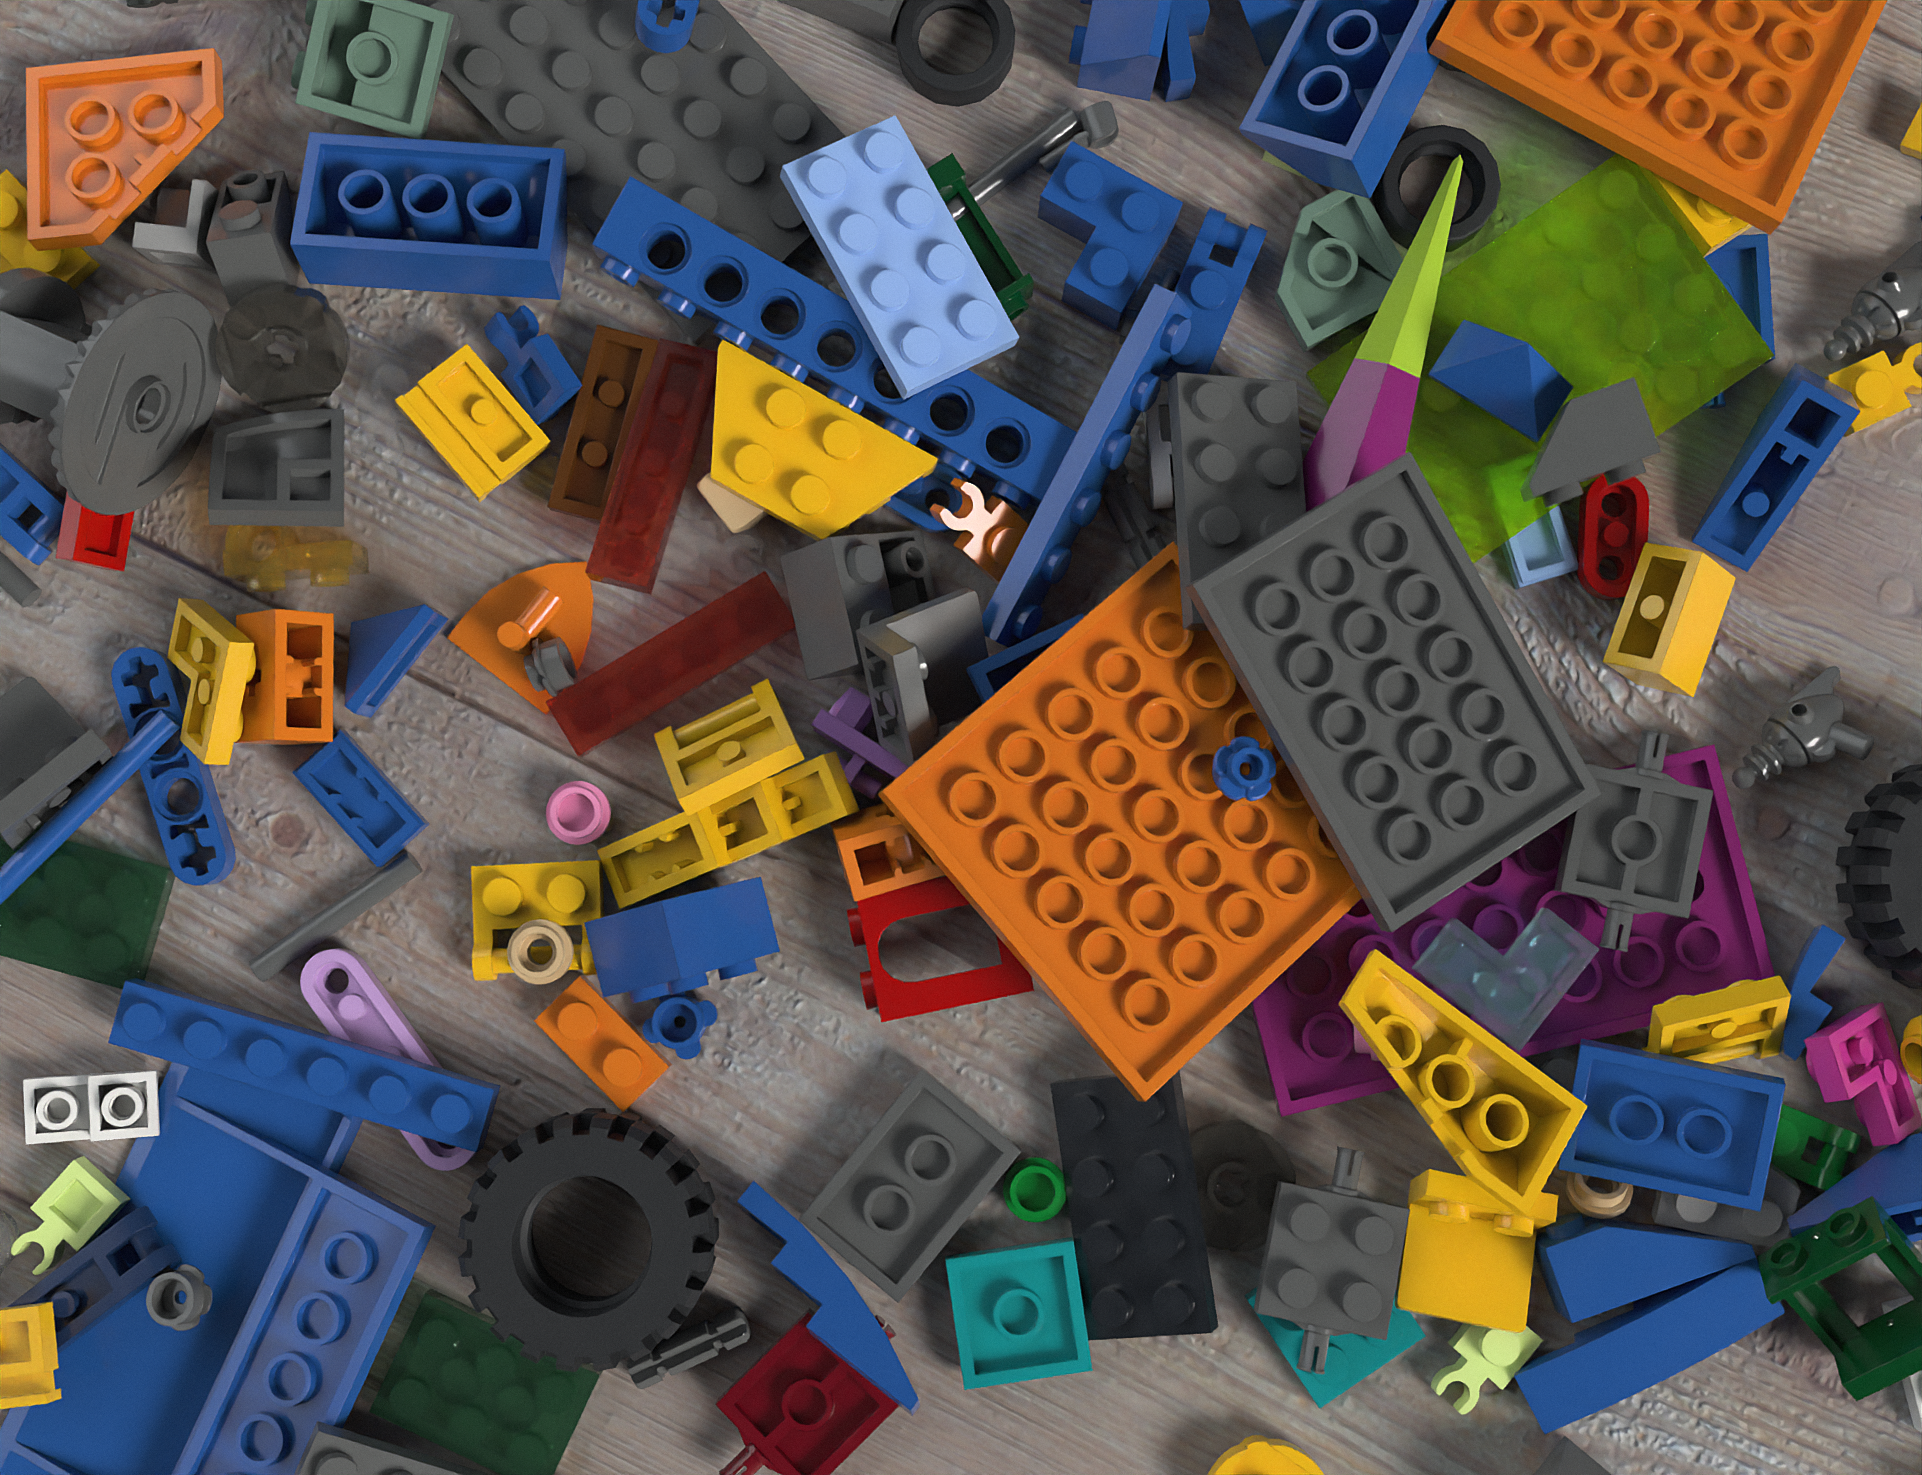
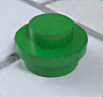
(1034, 1189)

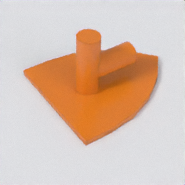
(529, 605)

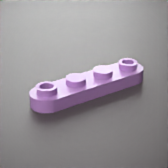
(371, 1018)

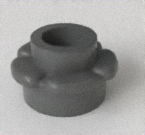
(550, 666)
(164, 1301)

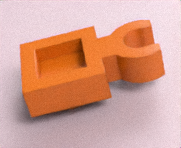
(989, 532)

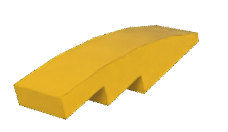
(728, 830)

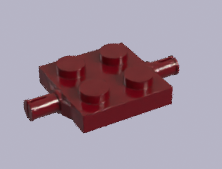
(802, 1407)

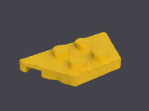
(801, 450)

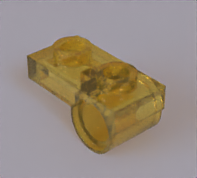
(323, 562)

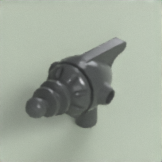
(1882, 307)
(1804, 732)

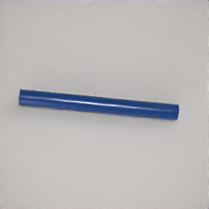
(86, 802)

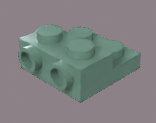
(373, 62)

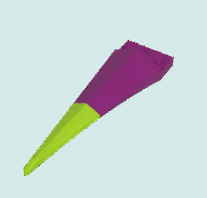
(1378, 395)

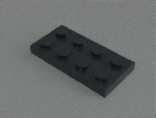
(1133, 1209)

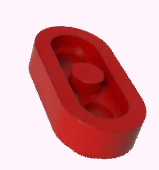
(1611, 537)

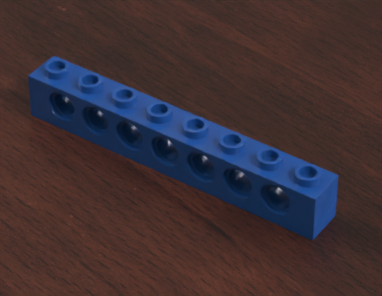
(648, 217)

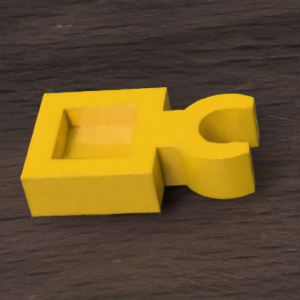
(1879, 385)

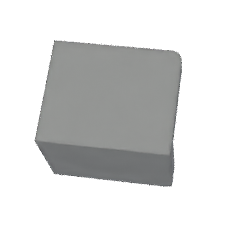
(179, 227)

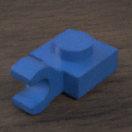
(536, 367)

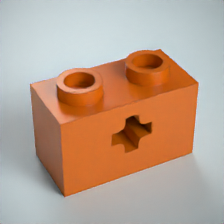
(292, 680)
(880, 853)

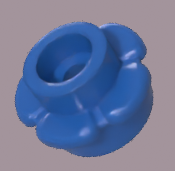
(1227, 769)

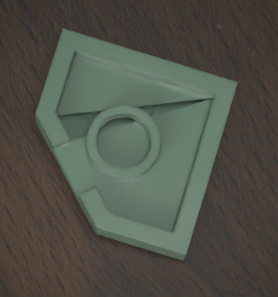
(1335, 268)

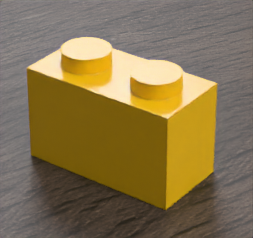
(1669, 619)

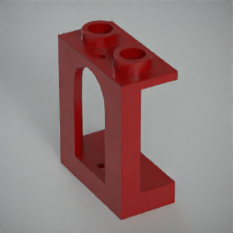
(910, 998)

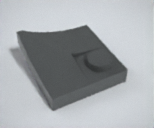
(279, 470)

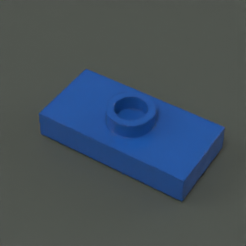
(361, 798)

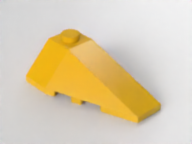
(1475, 1093)

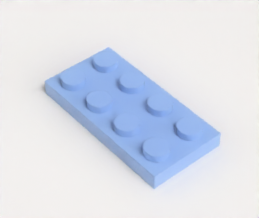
(899, 256)

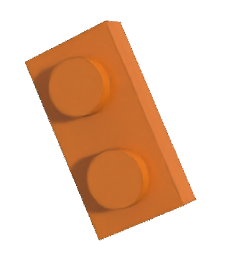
(602, 1042)

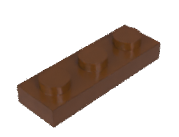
(601, 422)

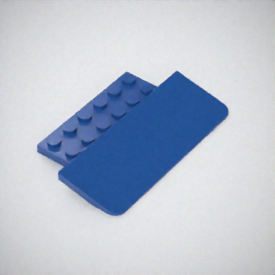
(298, 1310)

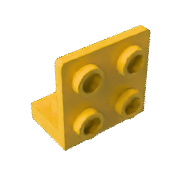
(1468, 1253)

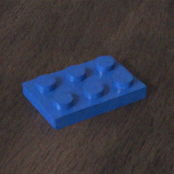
(1674, 1124)

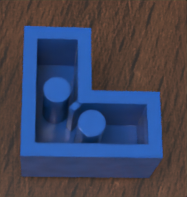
(1118, 221)
(682, 941)

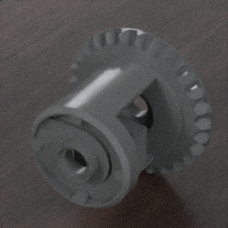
(121, 392)

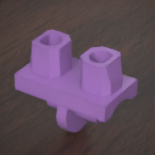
(845, 729)

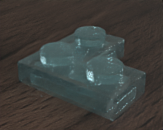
(1508, 991)

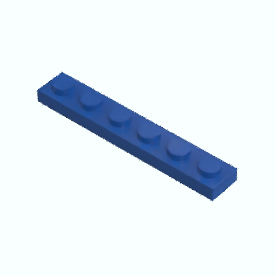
(1096, 449)
(304, 1064)

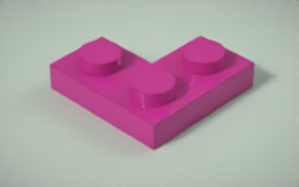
(1862, 1061)

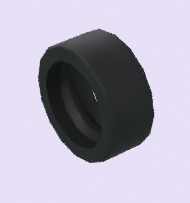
(948, 88)
(1446, 143)

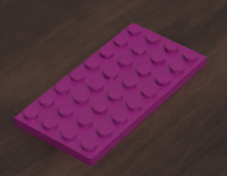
(1311, 1039)

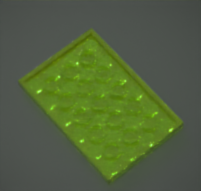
(1604, 296)

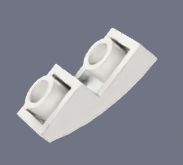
(91, 1106)

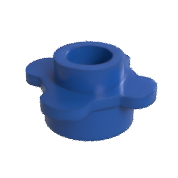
(686, 1039)

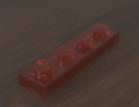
(654, 467)
(672, 664)

